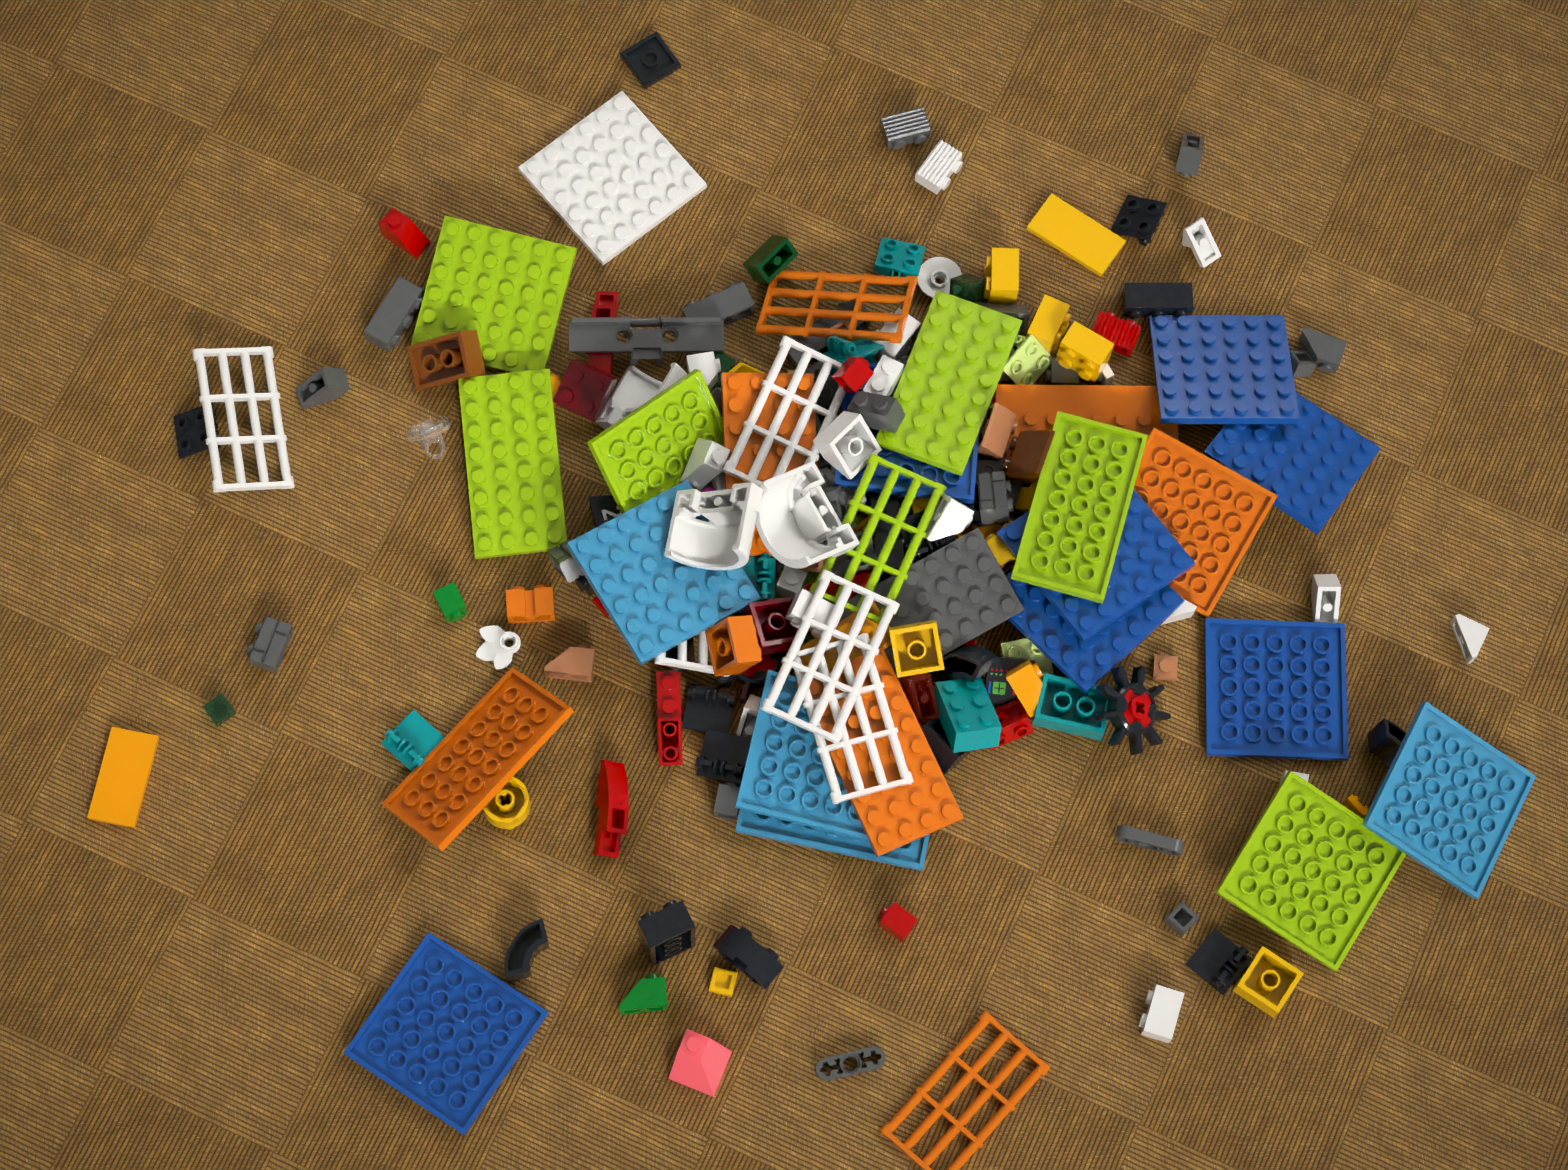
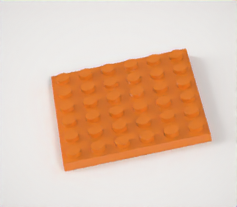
(1205, 510)

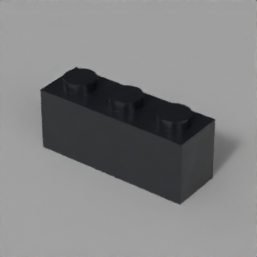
(1157, 299)

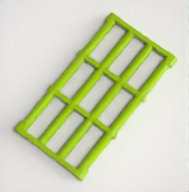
(897, 525)

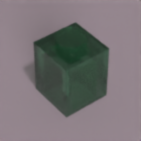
(968, 287)

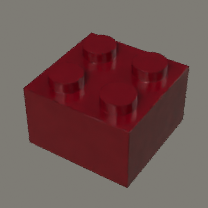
(585, 389)
(772, 628)

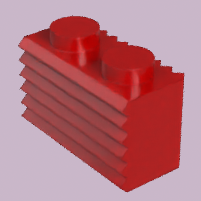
(1116, 330)

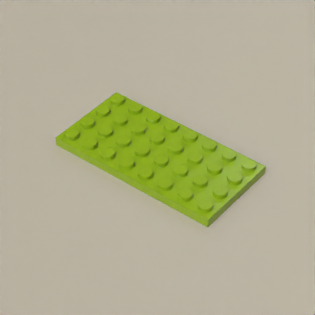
(950, 381)
(512, 463)
(1079, 507)

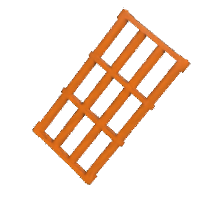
(855, 315)
(970, 1073)

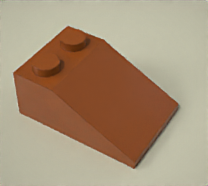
(446, 359)

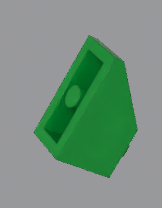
(646, 996)

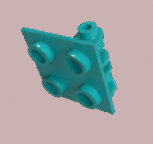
(899, 257)
(842, 349)
(762, 575)
(412, 740)

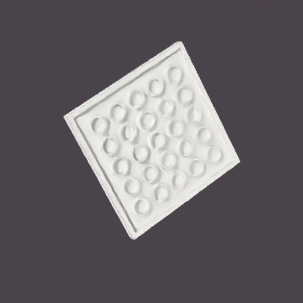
(612, 177)

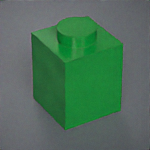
(450, 602)

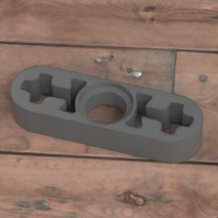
(1149, 840)
(830, 1061)

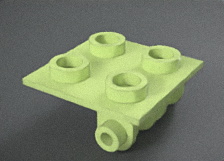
(1028, 361)
(1026, 649)

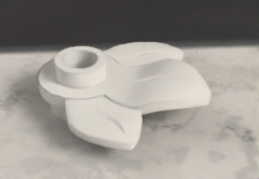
(494, 647)

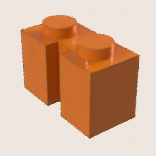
(530, 604)

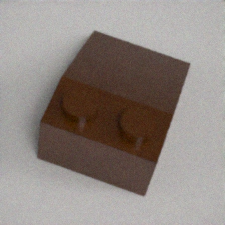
(1027, 456)

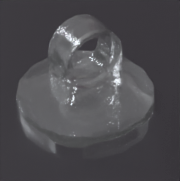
(427, 433)

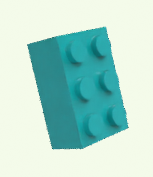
(1068, 709)
(967, 715)

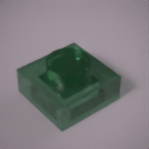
(219, 709)

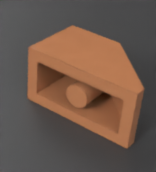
(573, 664)

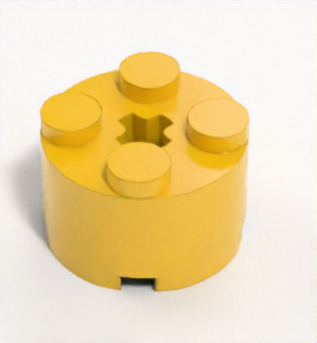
(509, 815)

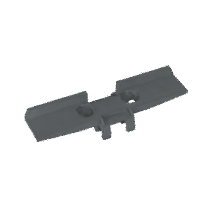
(690, 334)

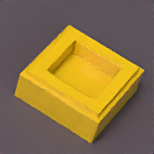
(723, 981)

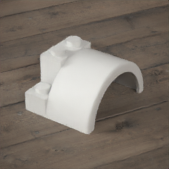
(633, 391)
(797, 527)
(722, 541)

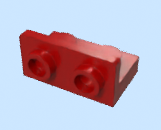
(1014, 722)

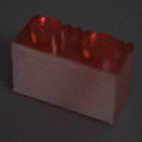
(920, 696)

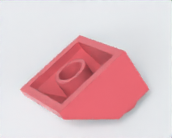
(700, 1063)

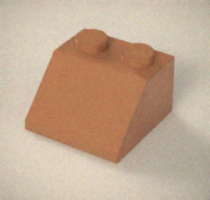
(996, 432)

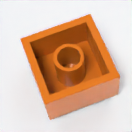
(733, 645)

